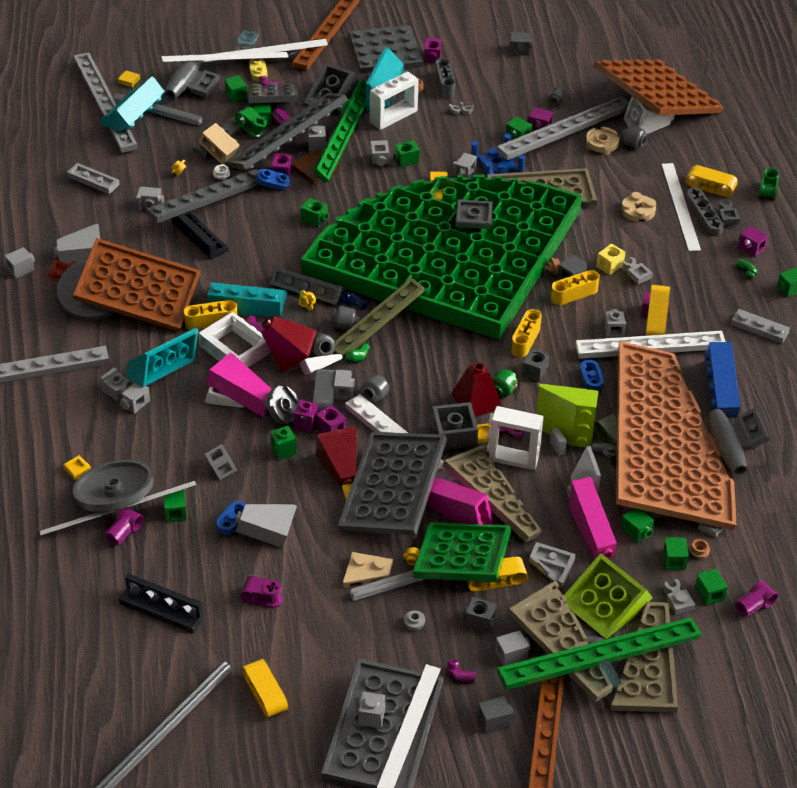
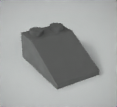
(333, 81)

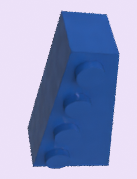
(722, 378)

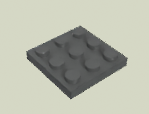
(273, 93)

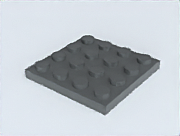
(370, 44)

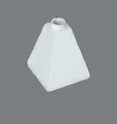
(643, 117)

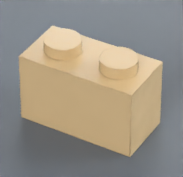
(219, 143)

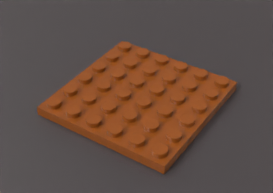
(658, 87)

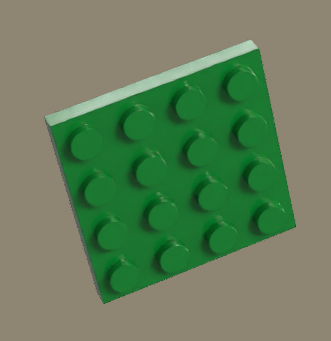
(462, 552)

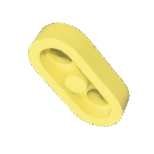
(257, 68)

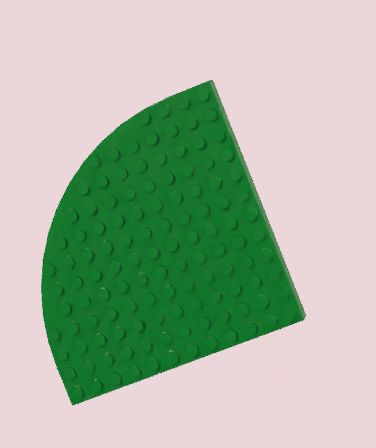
(467, 273)

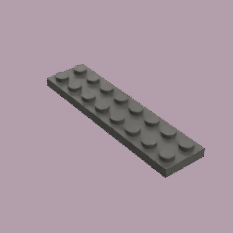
(285, 132)

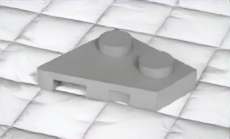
(552, 562)

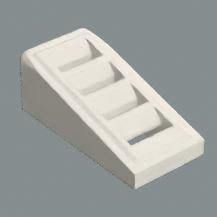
(310, 365)
(217, 398)

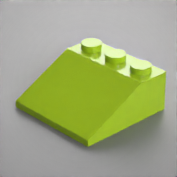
(570, 411)
(606, 597)

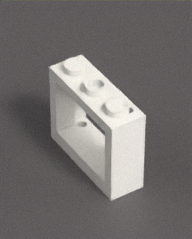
(384, 117)
(210, 338)
(516, 420)

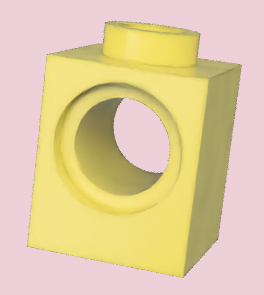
(610, 259)

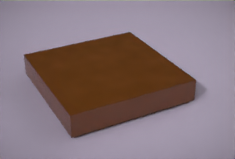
(306, 165)

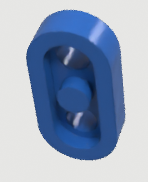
(272, 179)
(591, 375)
(226, 521)

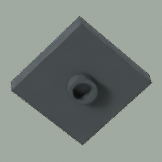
(474, 214)

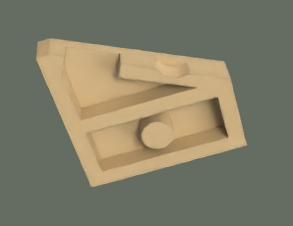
(366, 569)

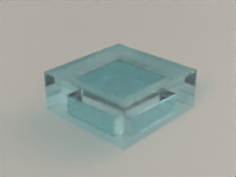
(248, 38)
(610, 672)

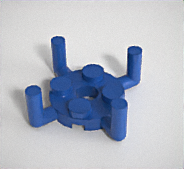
(490, 158)

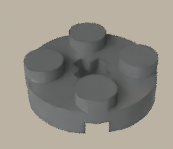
(281, 413)

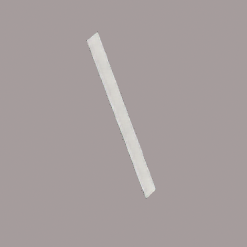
(278, 48)
(224, 56)
(681, 207)
(106, 512)
(409, 727)

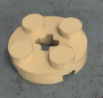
(595, 140)
(645, 205)

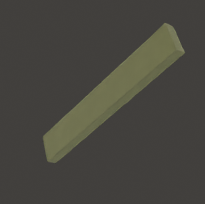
(378, 317)

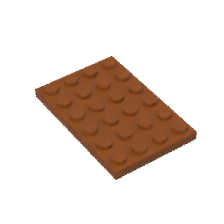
(137, 284)

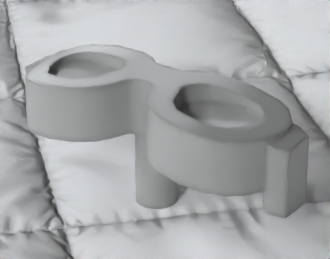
(457, 110)

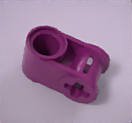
(259, 590)

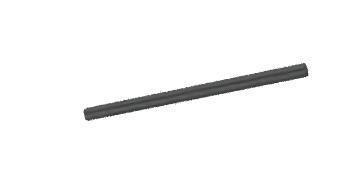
(165, 726)

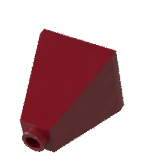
(287, 341)
(478, 388)
(338, 453)

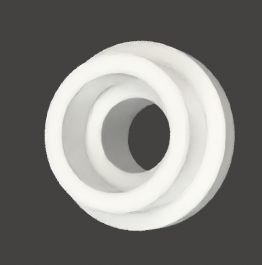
(221, 172)

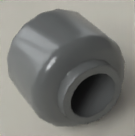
(634, 136)
(344, 318)
(323, 345)
(375, 388)

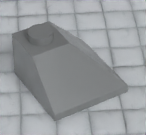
(586, 468)

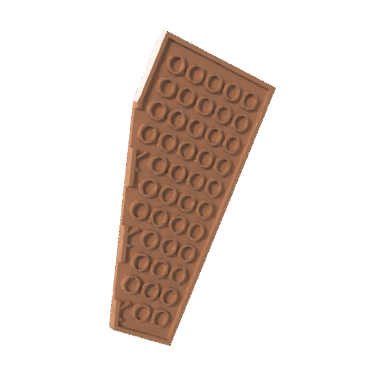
(663, 447)

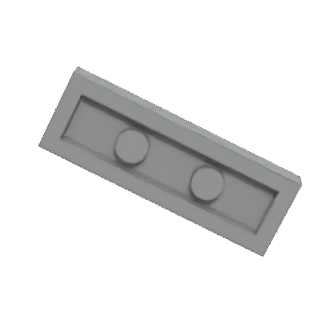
(93, 178)
(760, 326)

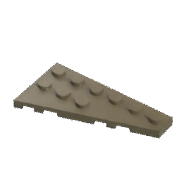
(571, 180)
(478, 473)
(556, 629)
(649, 677)

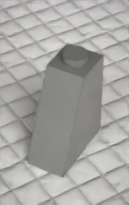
(77, 245)
(266, 522)

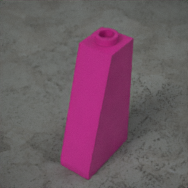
(239, 383)
(459, 503)
(591, 518)

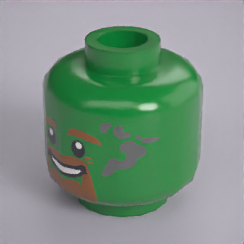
(505, 382)

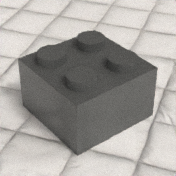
(457, 424)

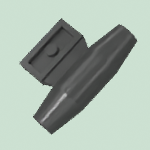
(188, 77)
(734, 438)

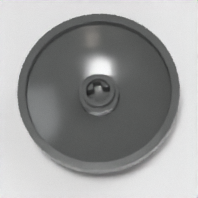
(77, 309)
(113, 485)

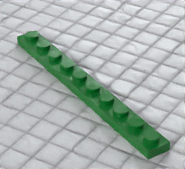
(341, 133)
(590, 655)

